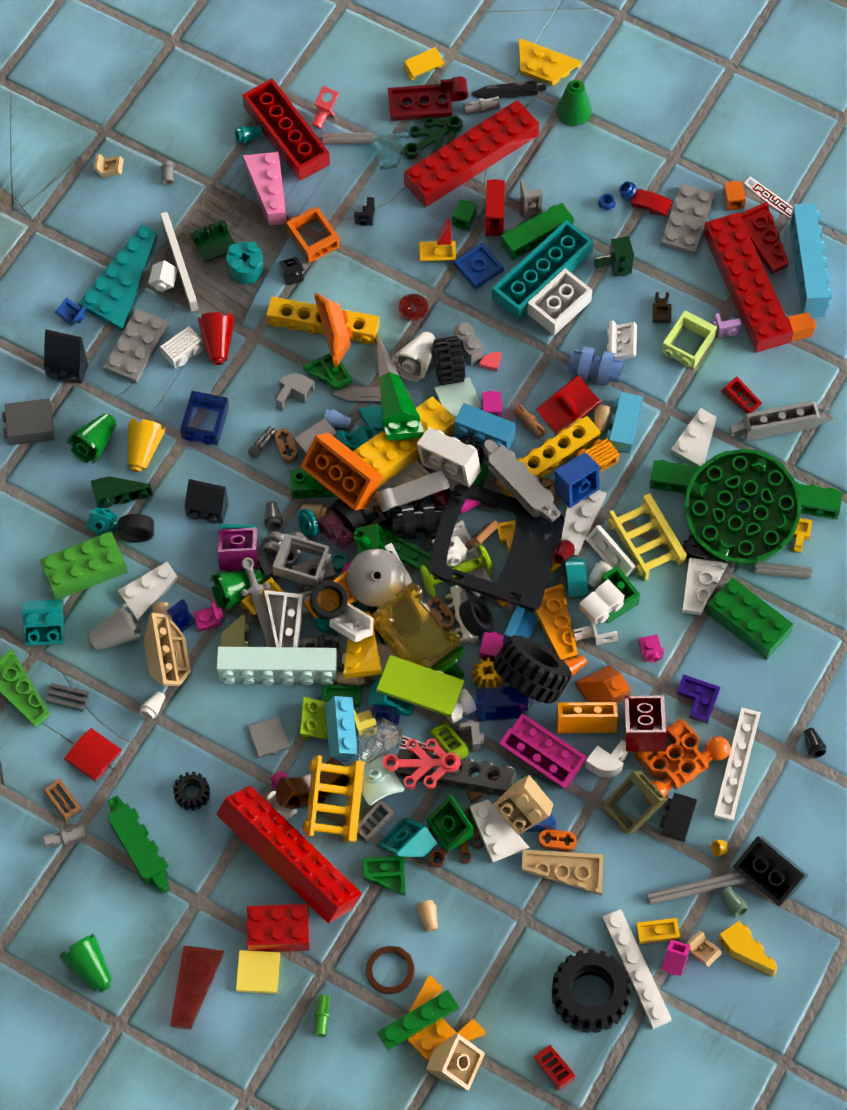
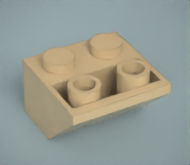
(524, 805)

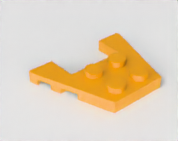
(436, 1034)

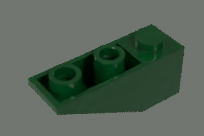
(115, 490)

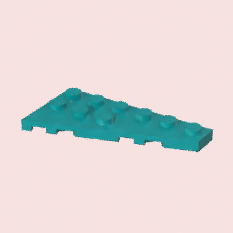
(118, 285)

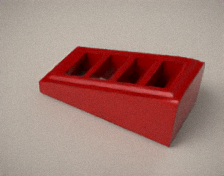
(741, 387)
(559, 1084)

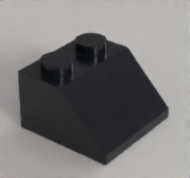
(206, 501)

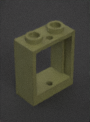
(647, 788)

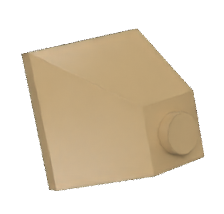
(456, 1061)

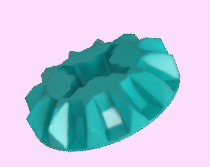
(308, 523)

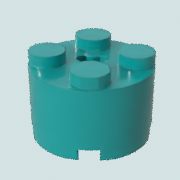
(245, 262)

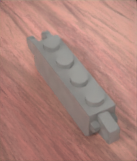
(781, 421)
(520, 482)

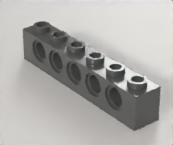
(463, 778)

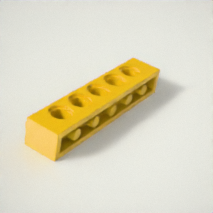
(297, 310)
(583, 427)

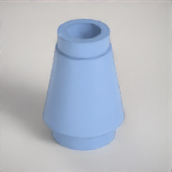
(337, 419)

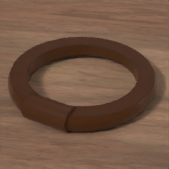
(401, 953)

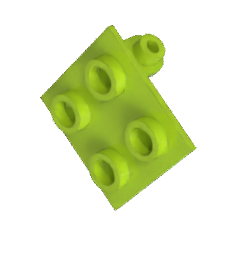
(313, 719)

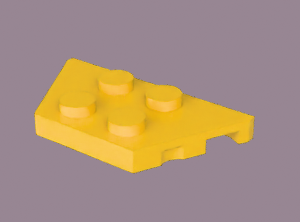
(544, 63)

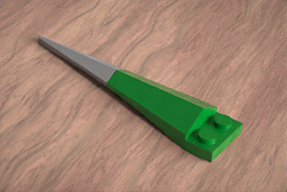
(399, 414)

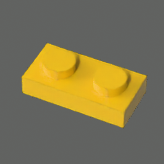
(432, 252)
(658, 931)

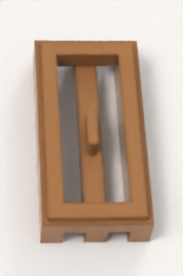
(481, 535)
(71, 812)

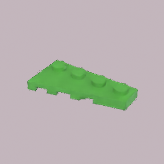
(19, 690)

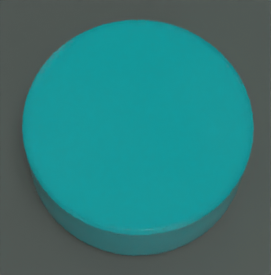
(338, 561)

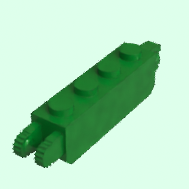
(137, 845)

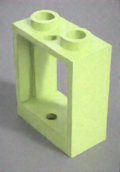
(697, 326)

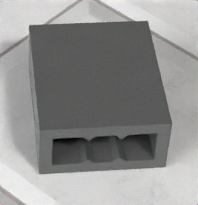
(28, 422)

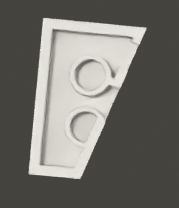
(695, 439)
(700, 584)
(147, 589)
(495, 832)

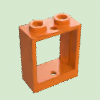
(319, 248)

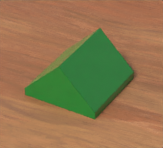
(450, 824)

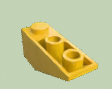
(741, 946)

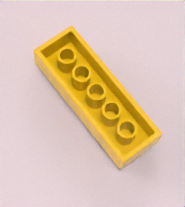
(396, 455)

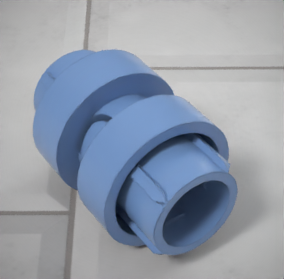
(589, 364)

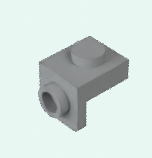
(476, 736)

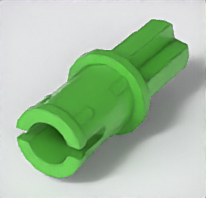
(322, 1015)

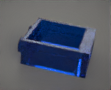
(209, 402)
(500, 704)

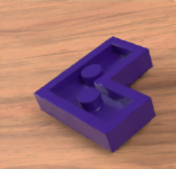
(703, 694)

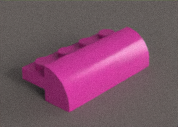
(543, 751)

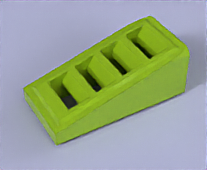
(459, 749)

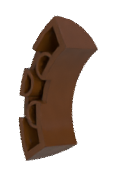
(295, 791)

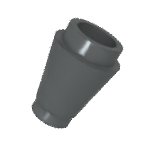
(273, 518)

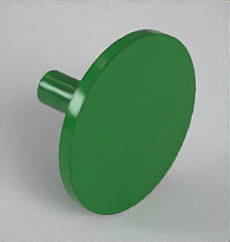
(448, 663)

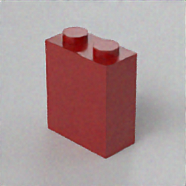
(495, 207)

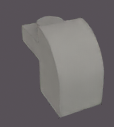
(294, 386)

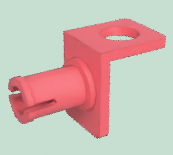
(324, 108)

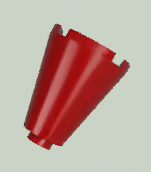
(216, 335)

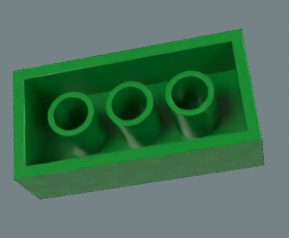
(749, 618)

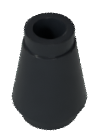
(814, 743)

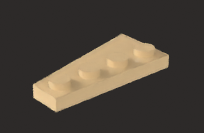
(572, 869)

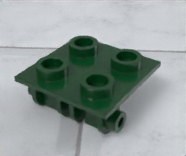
(212, 240)

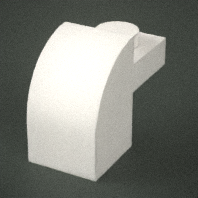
(606, 764)

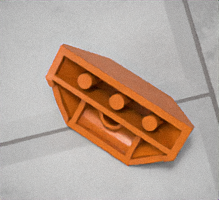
(334, 327)

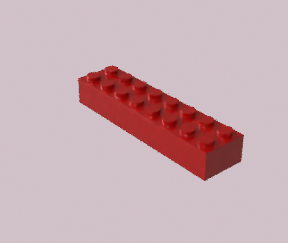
(471, 153)
(747, 282)
(289, 854)

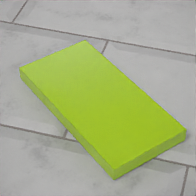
(420, 686)

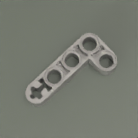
(411, 491)

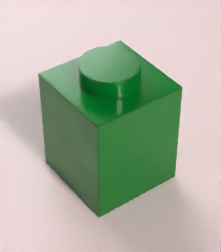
(464, 214)

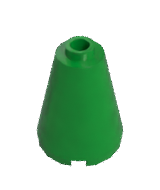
(574, 104)
(92, 438)
(229, 585)
(88, 963)

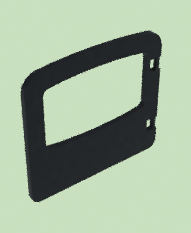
(529, 555)

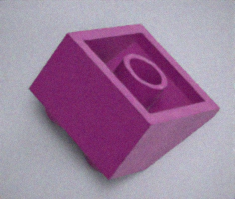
(235, 546)

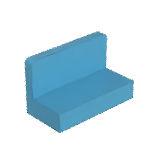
(521, 624)

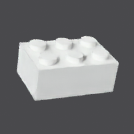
(559, 301)
(449, 454)

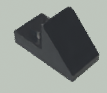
(292, 270)

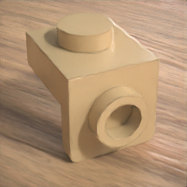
(108, 167)
(703, 949)

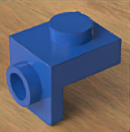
(70, 312)

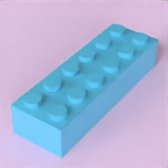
(809, 259)

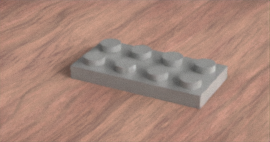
(687, 219)
(136, 346)

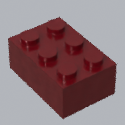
(645, 723)

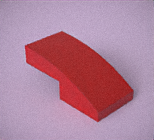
(652, 201)

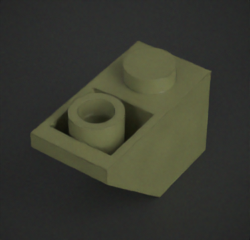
(236, 634)

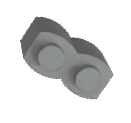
(470, 344)

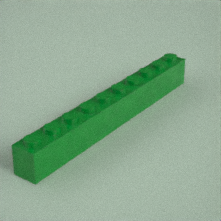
(813, 499)

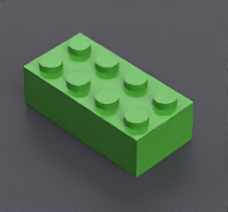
(83, 565)

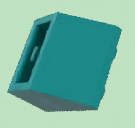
(43, 622)

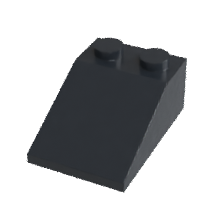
(64, 357)

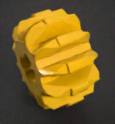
(487, 680)

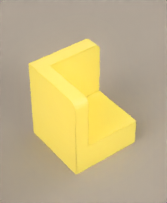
(363, 721)

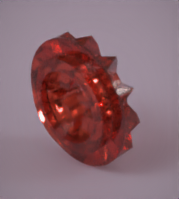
(418, 301)

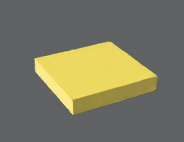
(258, 972)

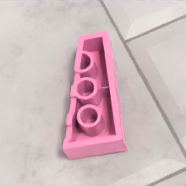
(266, 178)

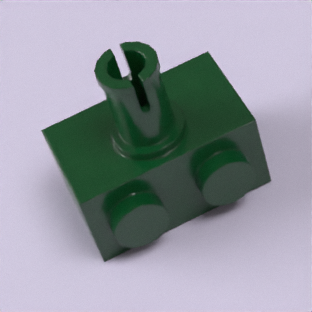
(620, 257)

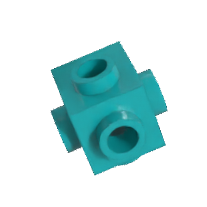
(102, 521)

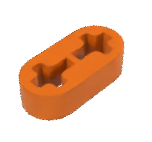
(560, 836)

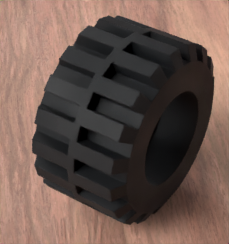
(449, 360)

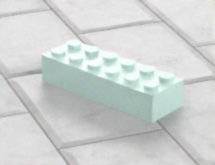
(277, 665)

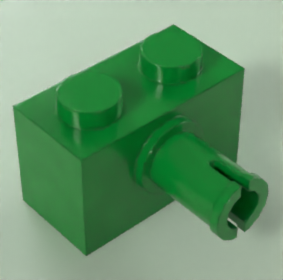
(369, 538)

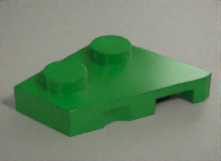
(324, 370)

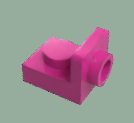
(208, 617)
(651, 648)

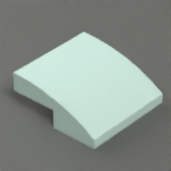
(454, 395)

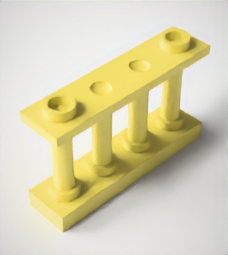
(657, 522)

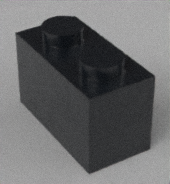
(679, 816)

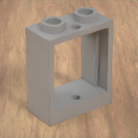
(308, 546)

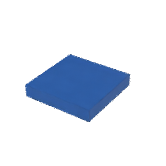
(478, 266)

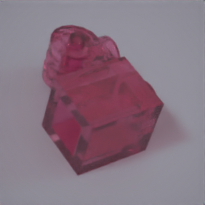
(334, 529)

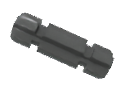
(262, 442)

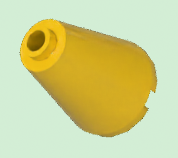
(142, 443)

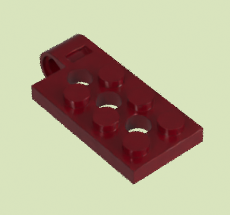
(449, 89)

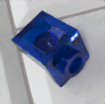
(181, 615)
(380, 712)

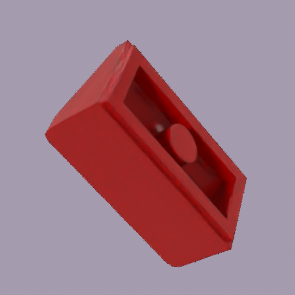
(444, 233)

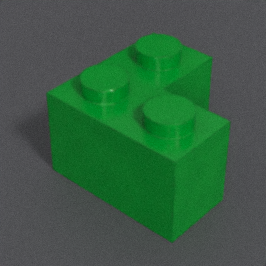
(621, 582)

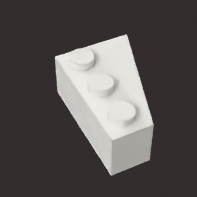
(285, 617)

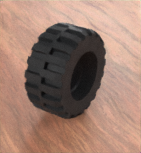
(532, 669)
(591, 1017)

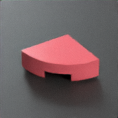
(491, 361)

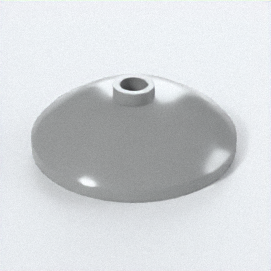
(362, 582)

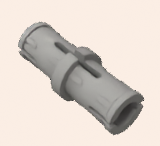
(481, 105)
(64, 836)

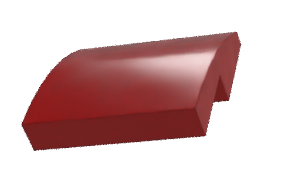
(92, 754)

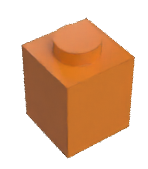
(734, 195)
(802, 326)

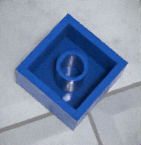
(577, 479)

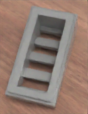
(379, 825)

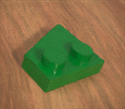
(386, 873)

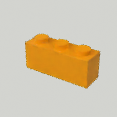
(586, 717)

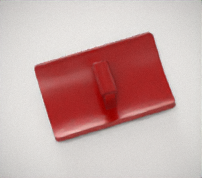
(568, 404)

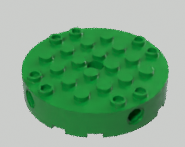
(746, 535)

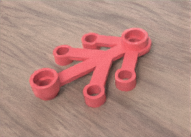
(423, 764)

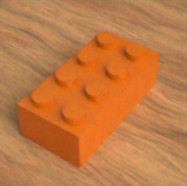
(341, 471)

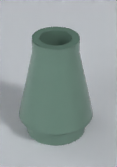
(736, 905)

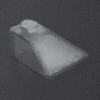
(378, 741)

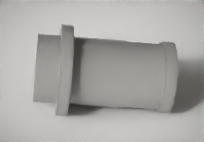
(167, 168)

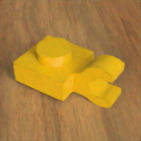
(505, 533)
(802, 533)

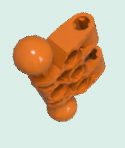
(689, 757)

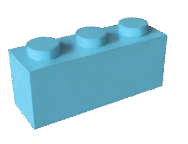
(625, 421)
(341, 728)

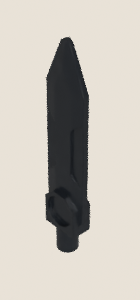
(510, 90)

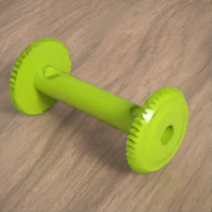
(467, 566)

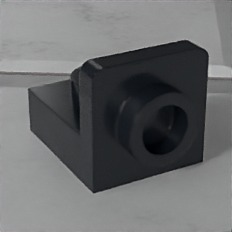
(367, 215)
(694, 552)

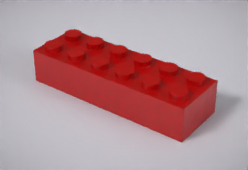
(286, 129)

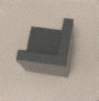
(267, 568)

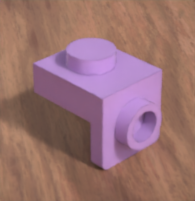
(726, 328)

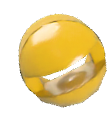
(719, 847)

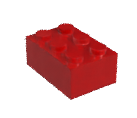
(278, 928)

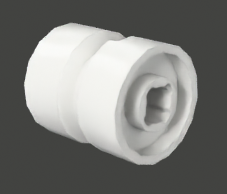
(464, 705)

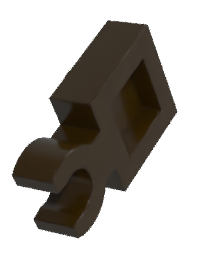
(661, 309)

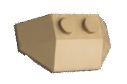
(166, 651)

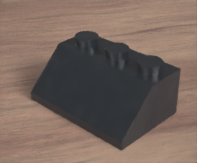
(770, 870)

